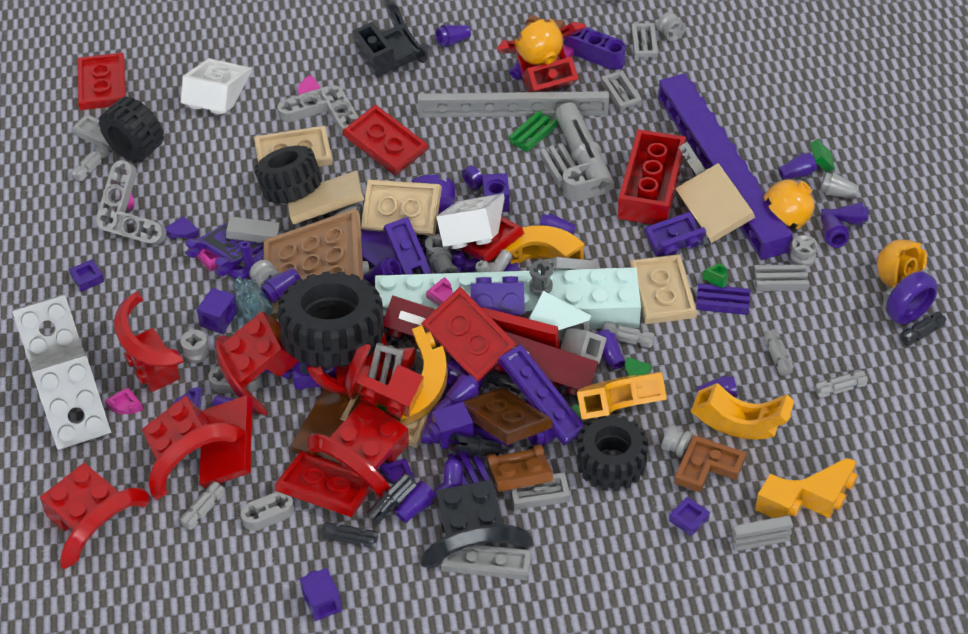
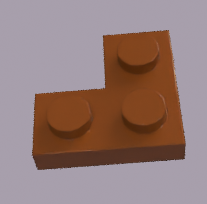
(708, 456)

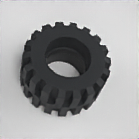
(131, 129)
(288, 174)
(606, 469)

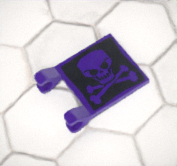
(226, 249)

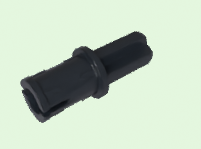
(474, 445)
(391, 498)

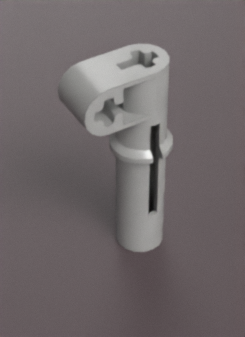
(591, 174)

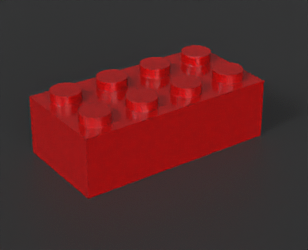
(651, 177)

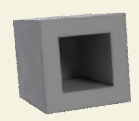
(583, 343)

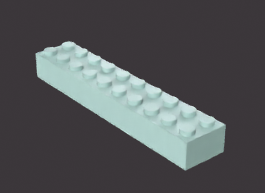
(603, 293)

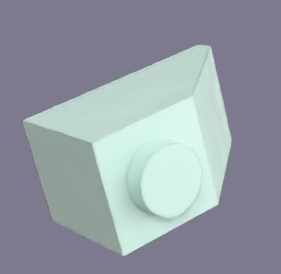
(557, 312)

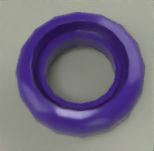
(911, 297)

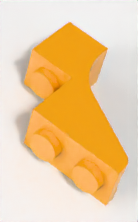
(819, 492)

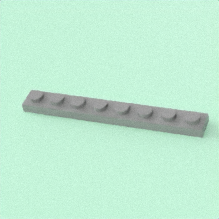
(509, 104)

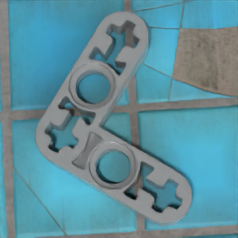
(324, 102)
(121, 218)

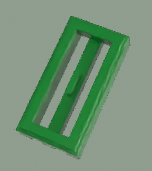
(529, 130)

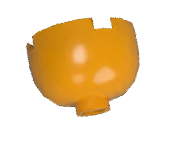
(540, 42)
(791, 202)
(900, 260)

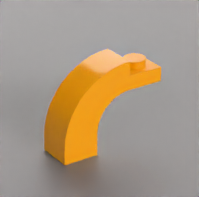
(545, 243)
(434, 374)
(621, 392)
(739, 418)

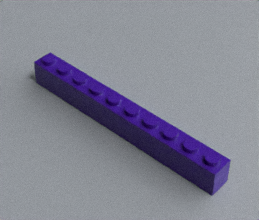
(710, 144)

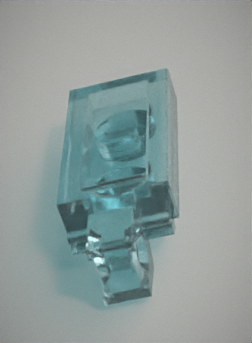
(251, 299)

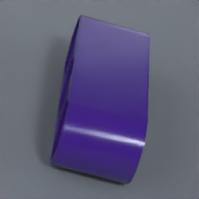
(598, 48)

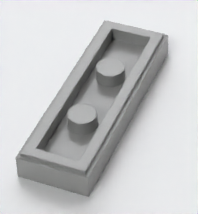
(490, 562)

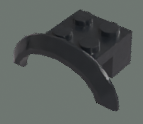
(391, 48)
(470, 518)

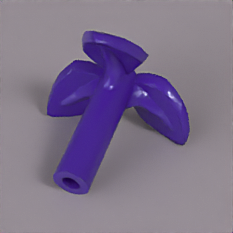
(248, 259)

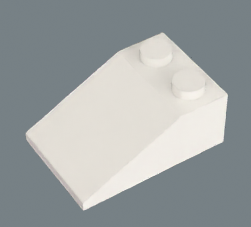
(214, 85)
(471, 221)

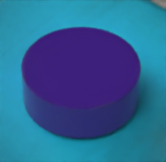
(472, 177)

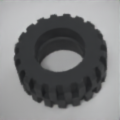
(330, 318)

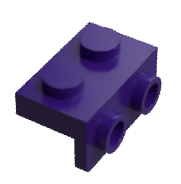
(674, 234)
(501, 296)

